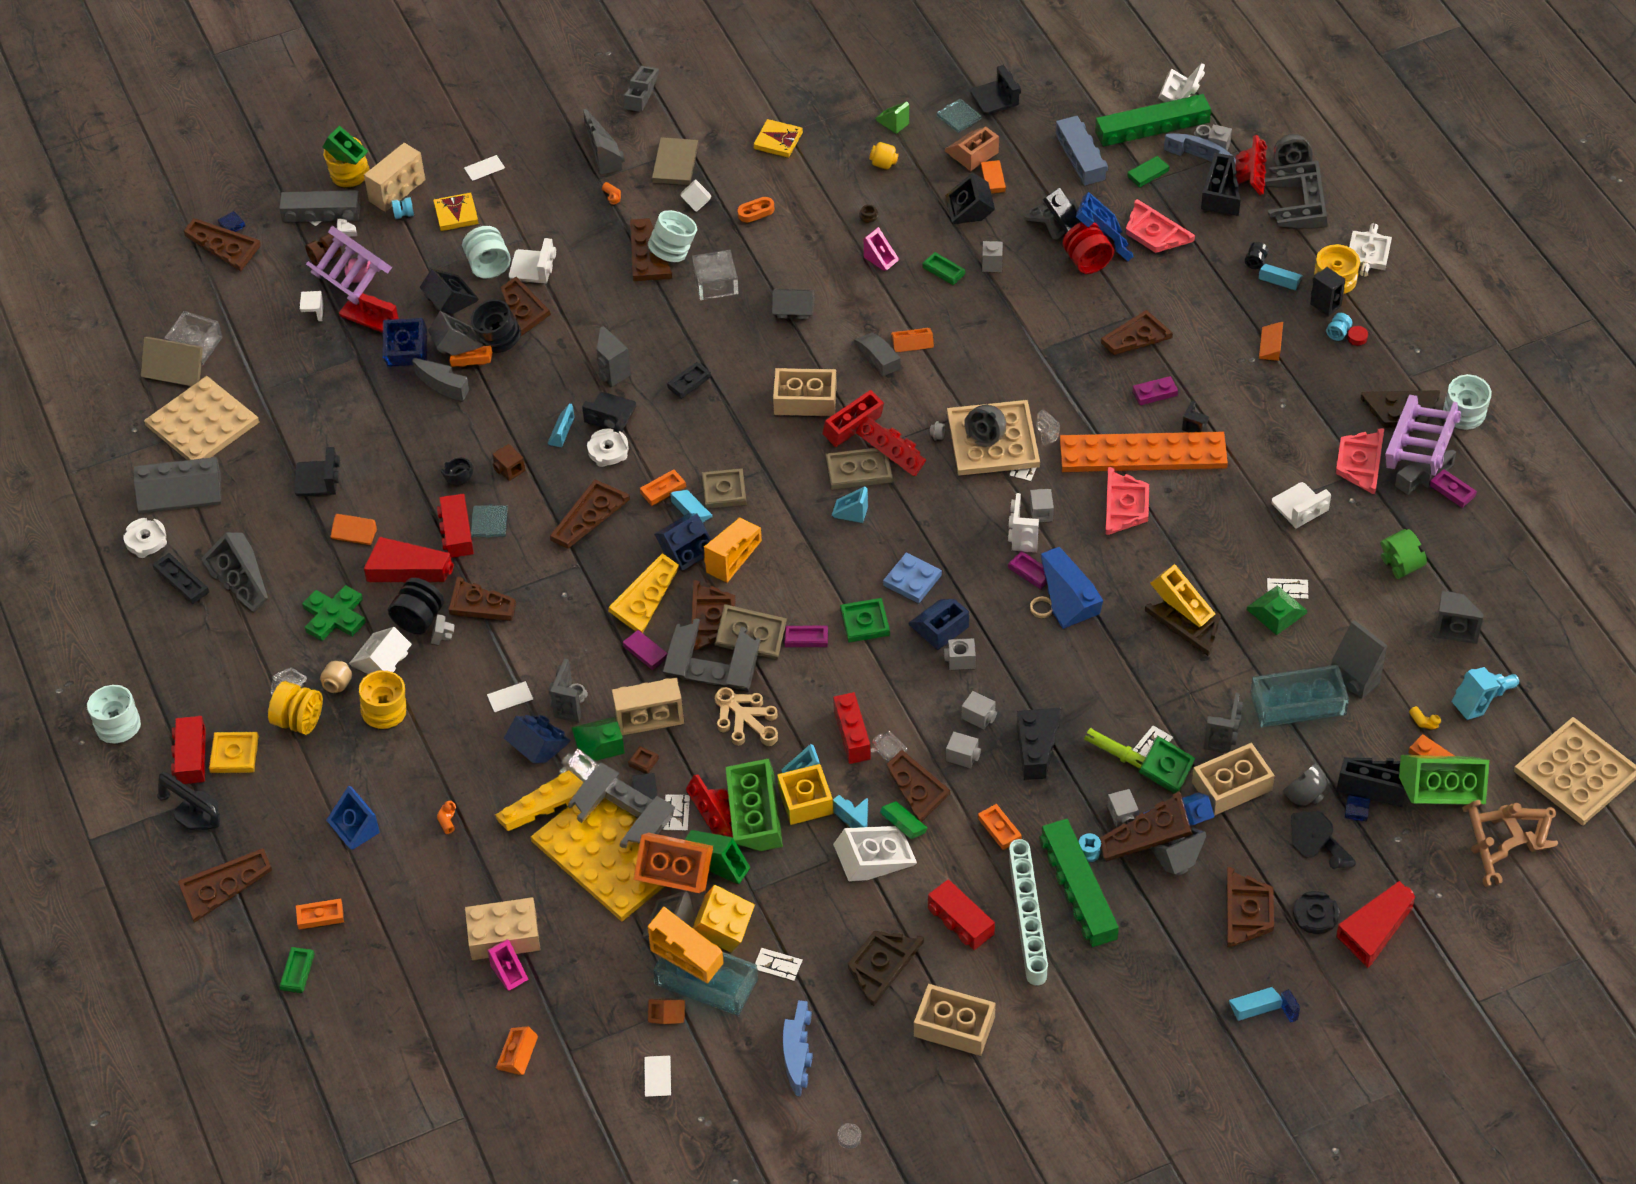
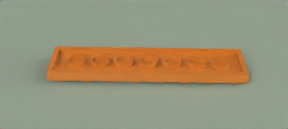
(1143, 451)

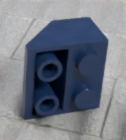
(684, 540)
(941, 622)
(536, 737)

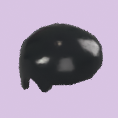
(457, 471)

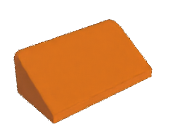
(912, 340)
(1271, 341)
(353, 529)
(517, 1050)

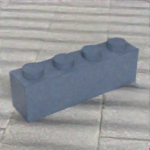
(1081, 150)

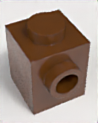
(508, 462)

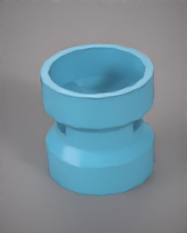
(407, 207)
(1339, 326)

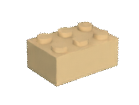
(394, 176)
(805, 392)
(648, 706)
(1233, 778)
(501, 921)
(954, 1019)

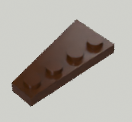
(226, 244)
(645, 263)
(589, 511)

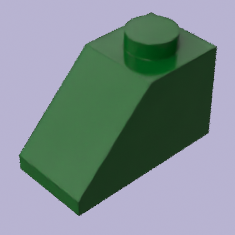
(344, 146)

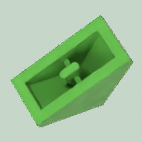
(895, 117)

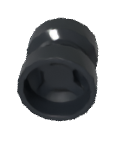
(1256, 255)

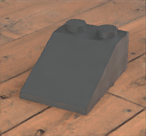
(1360, 659)

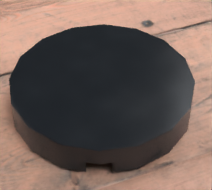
(1316, 912)

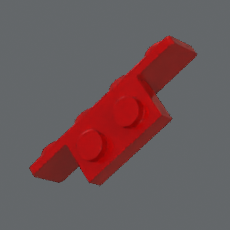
(1251, 165)
(369, 312)
(892, 445)
(712, 806)

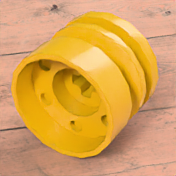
(345, 173)
(382, 699)
(295, 707)

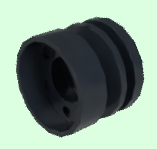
(496, 325)
(416, 606)

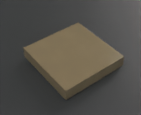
(724, 488)

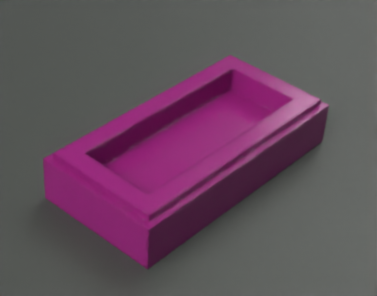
(1028, 569)
(806, 636)
(645, 650)

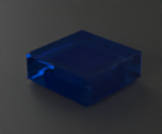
(231, 222)
(1357, 808)
(1290, 1005)

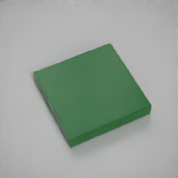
(865, 620)
(1166, 765)

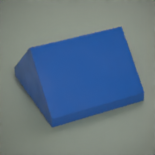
(353, 819)

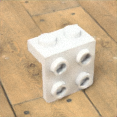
(1179, 87)
(533, 265)
(1301, 504)
(1024, 530)

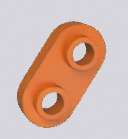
(756, 209)

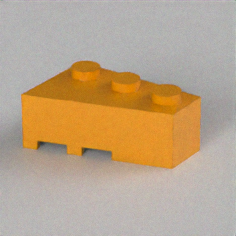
(731, 549)
(684, 946)

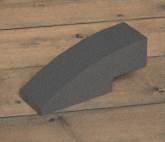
(640, 88)
(878, 353)
(441, 379)
(1420, 473)

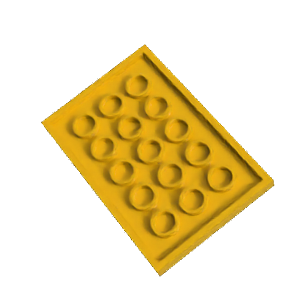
(595, 859)

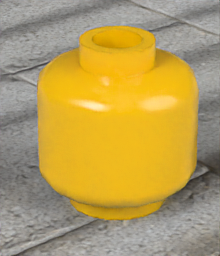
(883, 155)

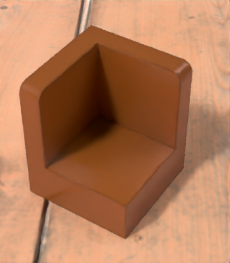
(666, 1011)

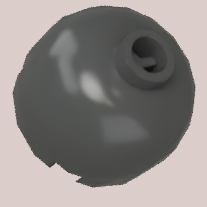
(1292, 150)
(985, 425)
(1307, 787)

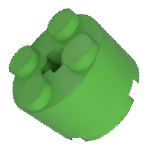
(1403, 553)

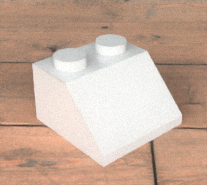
(381, 651)

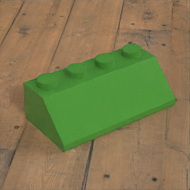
(1444, 779)
(754, 805)

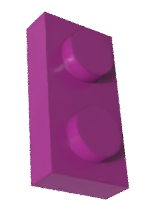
(1155, 390)
(1453, 488)

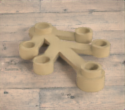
(745, 714)

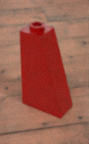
(400, 561)
(1375, 923)

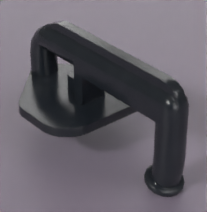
(198, 808)
(1314, 831)

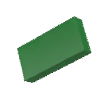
(1148, 171)
(943, 268)
(903, 820)
(297, 970)

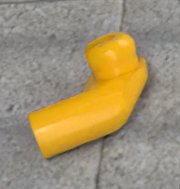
(1424, 722)

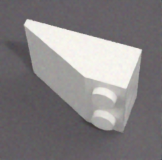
(873, 852)

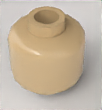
(335, 676)

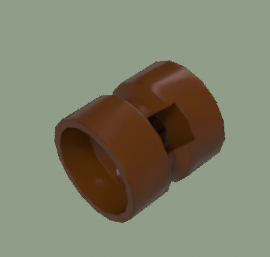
(316, 250)

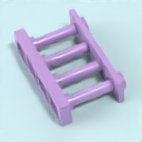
(363, 257)
(1407, 423)

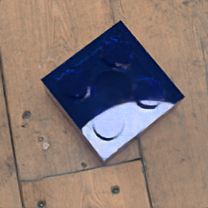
(404, 341)

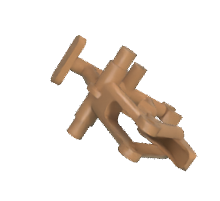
(1508, 814)

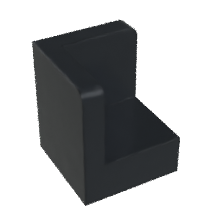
(1193, 420)

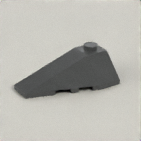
(604, 147)
(236, 567)

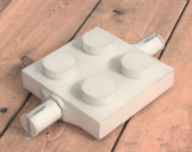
(1371, 248)

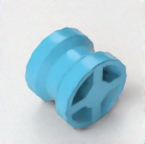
(1090, 853)

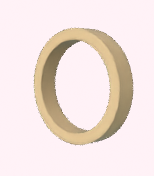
(1039, 615)

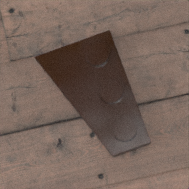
(524, 305)
(1136, 333)
(477, 602)
(917, 785)

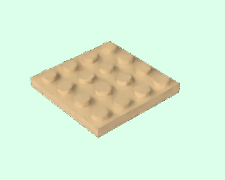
(201, 420)
(1014, 450)
(1577, 771)

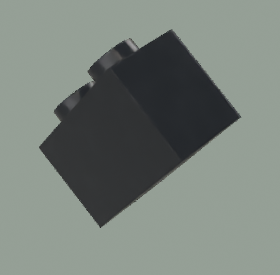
(1327, 291)

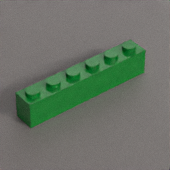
(1152, 120)
(1079, 883)

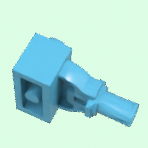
(1479, 689)

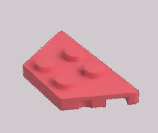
(1155, 229)
(1360, 459)
(1126, 502)

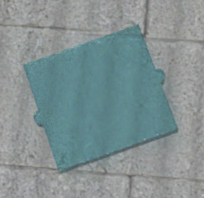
(959, 115)
(489, 521)

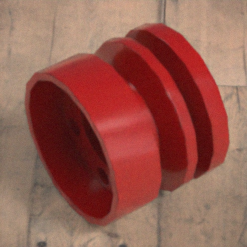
(1088, 248)

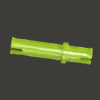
(1125, 754)

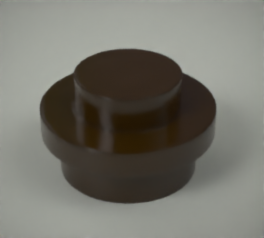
(868, 213)

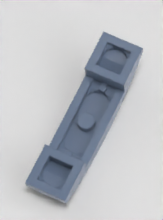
(1194, 145)

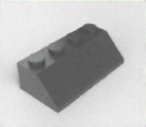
(177, 485)

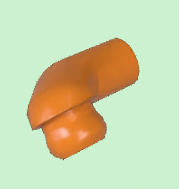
(614, 193)
(445, 815)

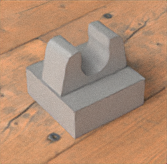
(441, 630)

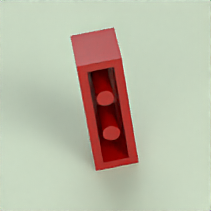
(847, 420)
(455, 525)
(852, 728)
(189, 750)
(961, 915)

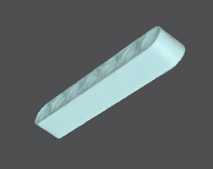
(1028, 920)

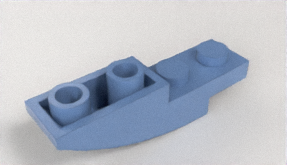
(796, 1049)

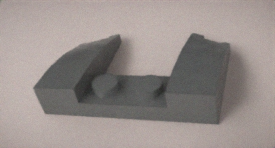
(1309, 178)
(682, 666)
(604, 783)

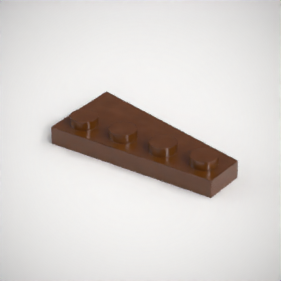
(1158, 826)
(219, 884)

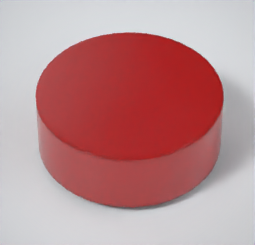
(1357, 335)

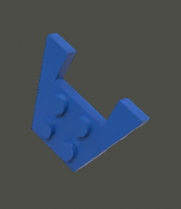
(1093, 211)

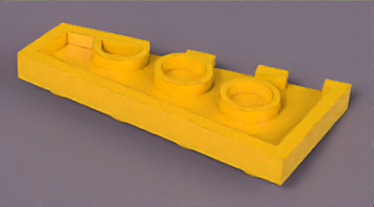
(643, 596)
(540, 801)

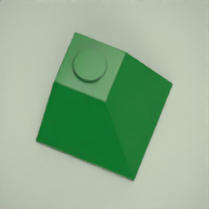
(1276, 610)
(599, 739)

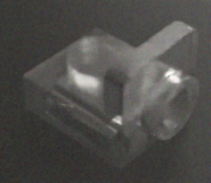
(1048, 426)
(289, 675)
(887, 745)
(578, 764)

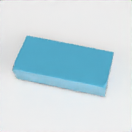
(1280, 276)
(562, 427)
(688, 504)
(1256, 1003)

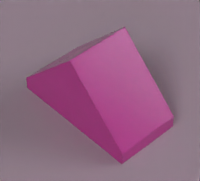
(878, 250)
(507, 965)

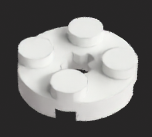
(610, 456)
(150, 545)

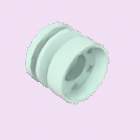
(672, 236)
(486, 252)
(1472, 397)
(113, 714)

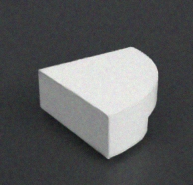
(346, 227)

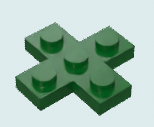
(333, 613)

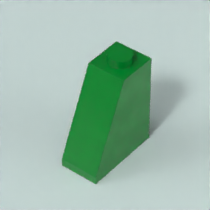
(726, 856)

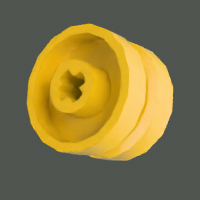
(1340, 260)

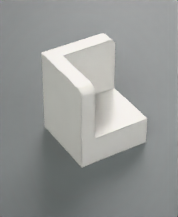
(695, 195)
(312, 302)

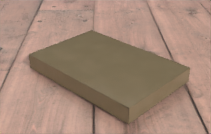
(675, 161)
(171, 361)
(858, 468)
(759, 625)

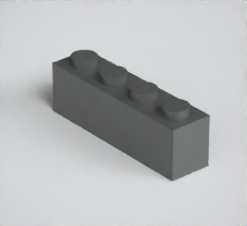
(320, 206)

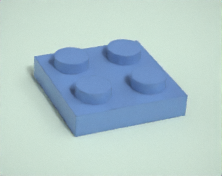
(912, 577)

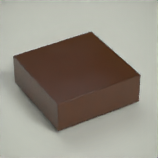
(643, 760)

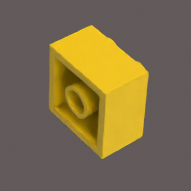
(805, 794)
(723, 918)

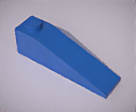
(1069, 589)

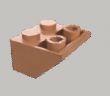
(974, 148)

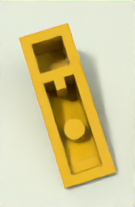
(1182, 596)

